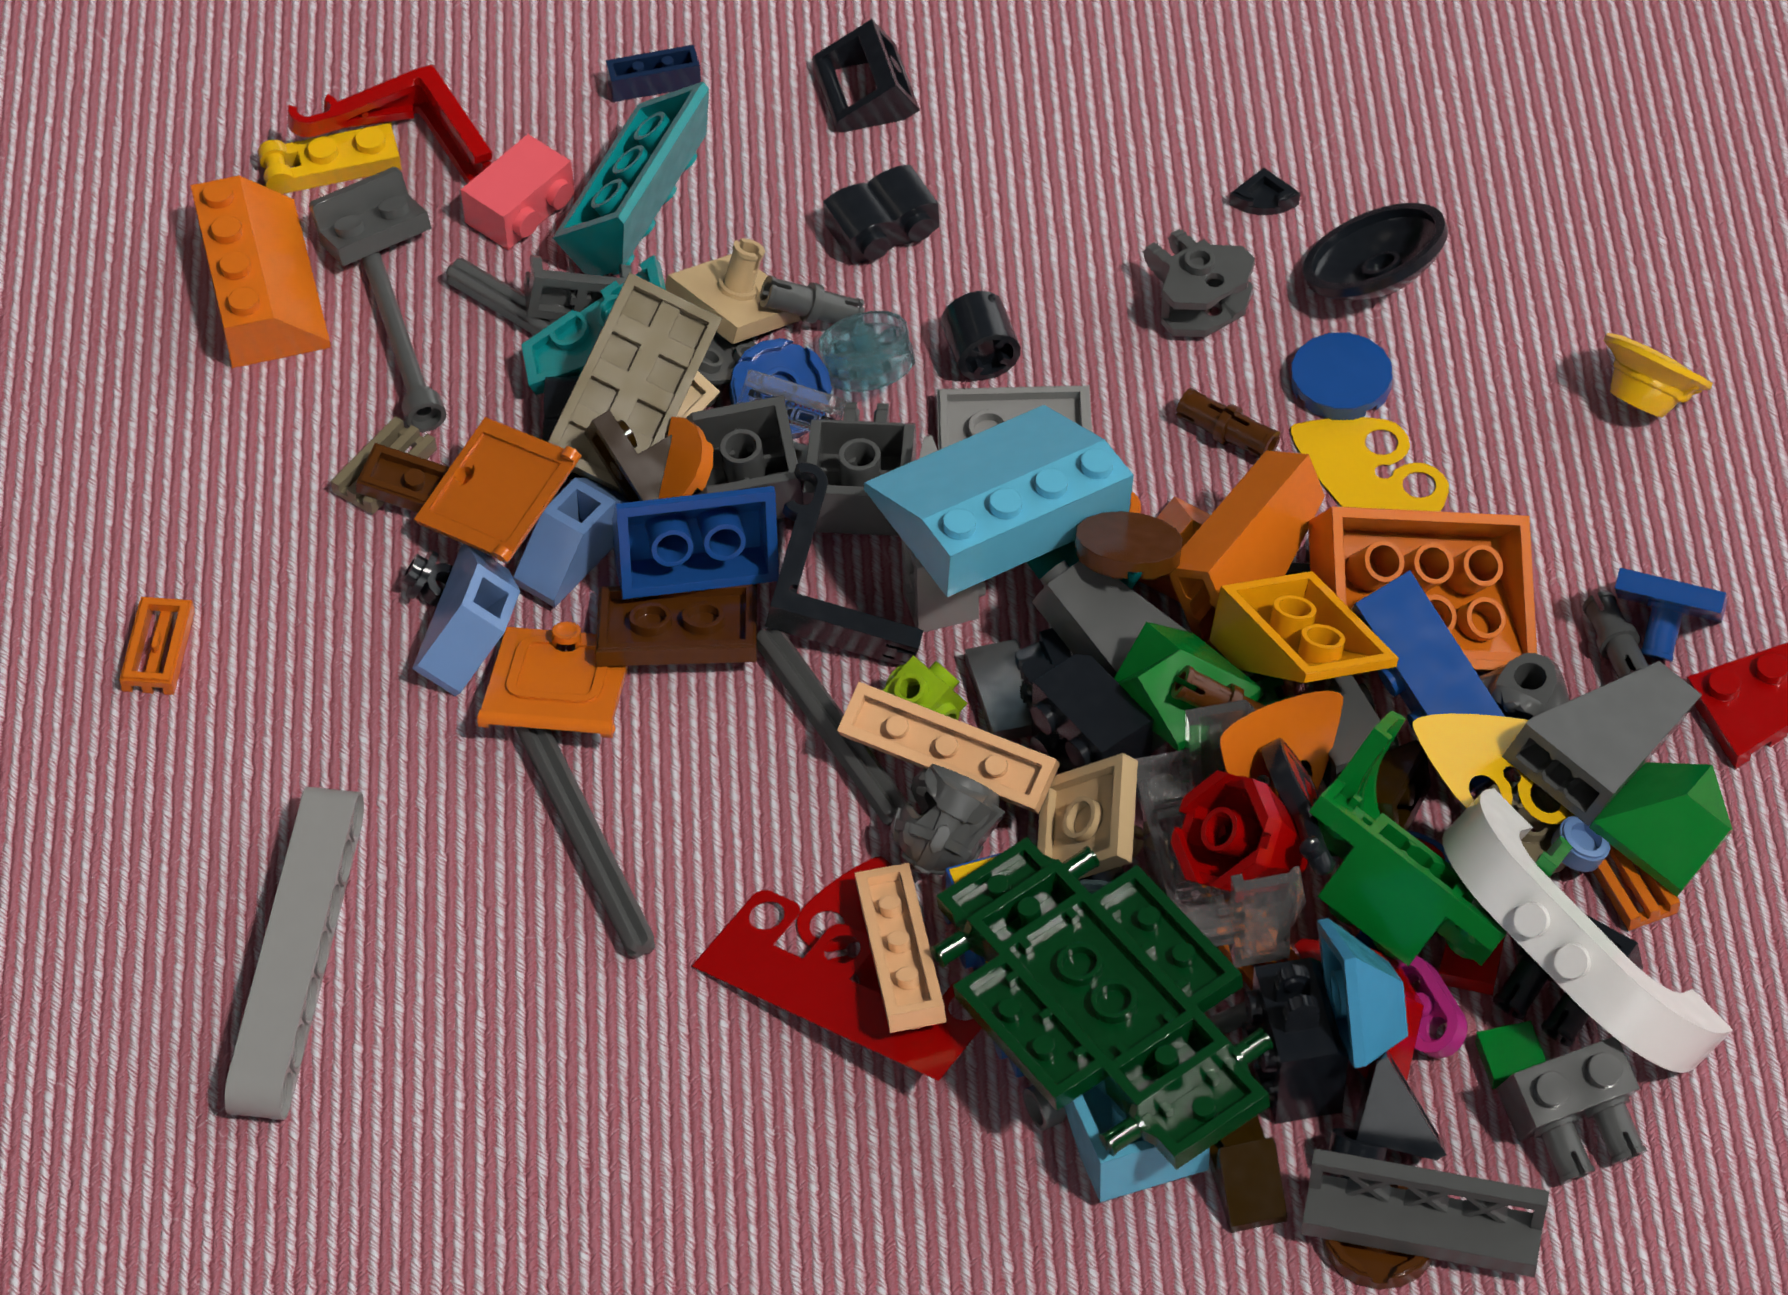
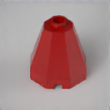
(1234, 829)

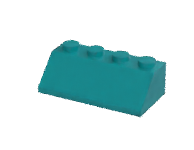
(635, 180)

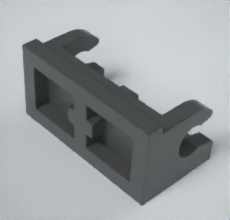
(556, 292)

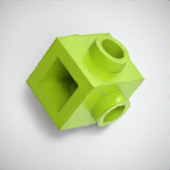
(926, 687)

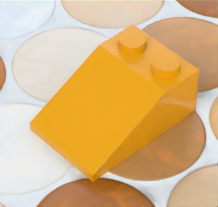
(1294, 631)

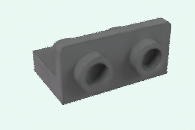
(368, 216)

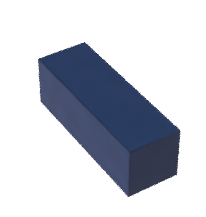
(653, 73)

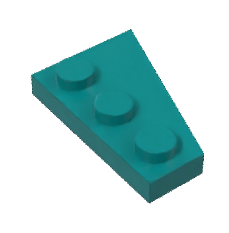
(567, 342)

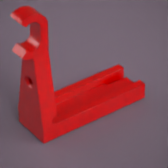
(398, 99)

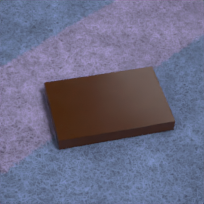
(677, 627)

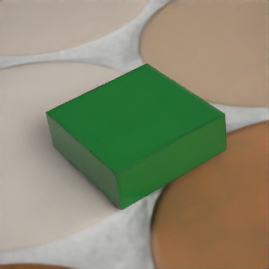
(1508, 1051)

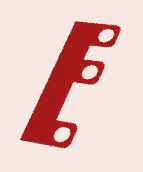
(822, 989)

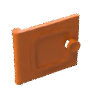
(497, 489)
(550, 687)

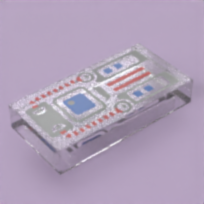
(800, 401)

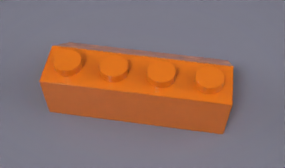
(259, 271)

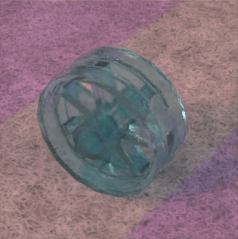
(867, 351)

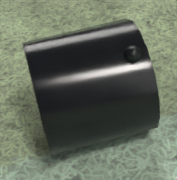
(980, 335)

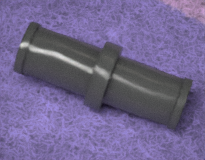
(808, 301)
(1616, 637)

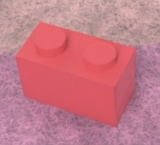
(518, 192)

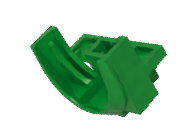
(1392, 880)

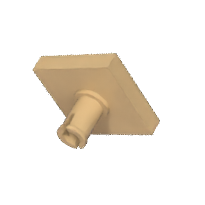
(731, 291)
(1093, 810)

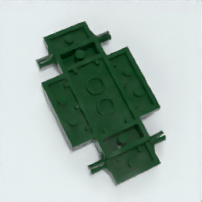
(1104, 993)

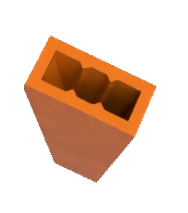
(1248, 534)

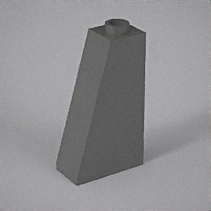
(1097, 615)
(1602, 738)

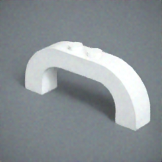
(1635, 1009)

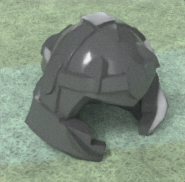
(952, 822)

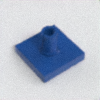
(1668, 605)

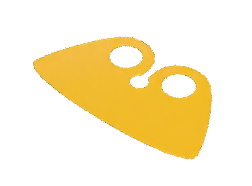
(1349, 467)
(1474, 746)

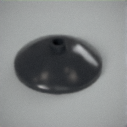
(1376, 252)

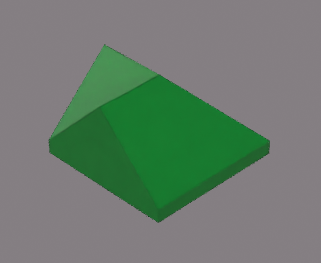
(1154, 667)
(1667, 821)

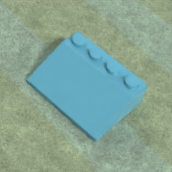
(1001, 496)

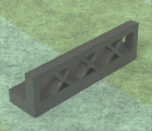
(1423, 1216)

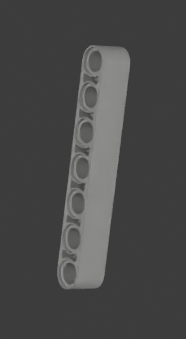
(294, 954)

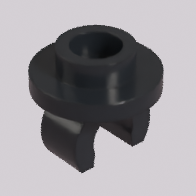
(422, 577)

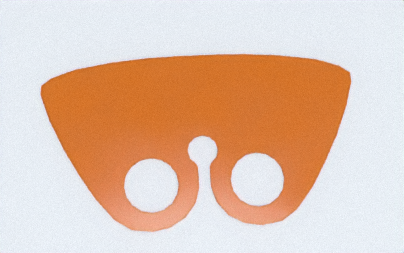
(1302, 721)

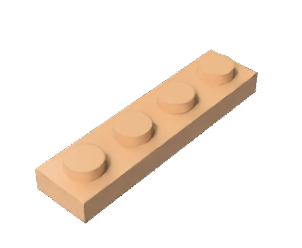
(933, 738)
(900, 948)

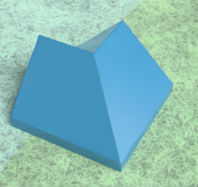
(1362, 993)

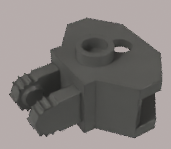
(1200, 279)

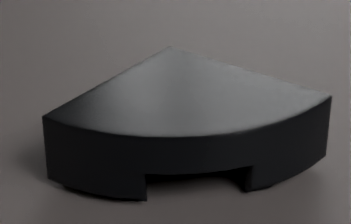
(1264, 195)

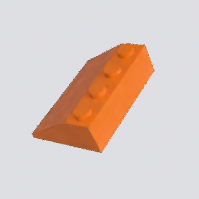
(1466, 563)

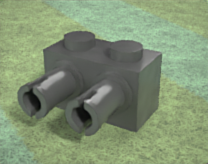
(1576, 1085)

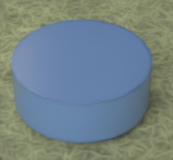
(1588, 847)

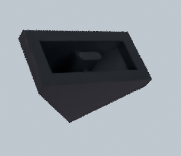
(1393, 1115)

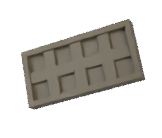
(636, 371)

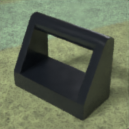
(892, 98)

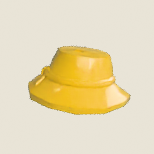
(1650, 378)

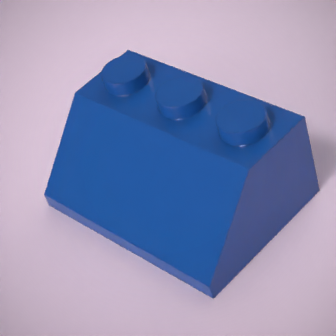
(696, 542)

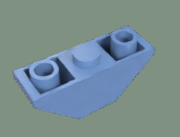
(568, 540)
(467, 620)

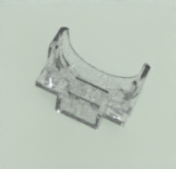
(1257, 911)

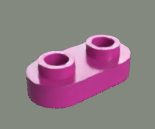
(1438, 1009)

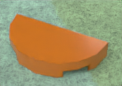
(688, 460)

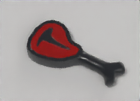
(1298, 796)

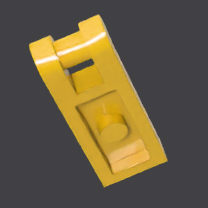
(328, 158)

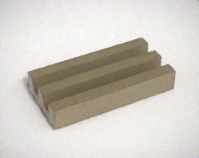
(393, 436)

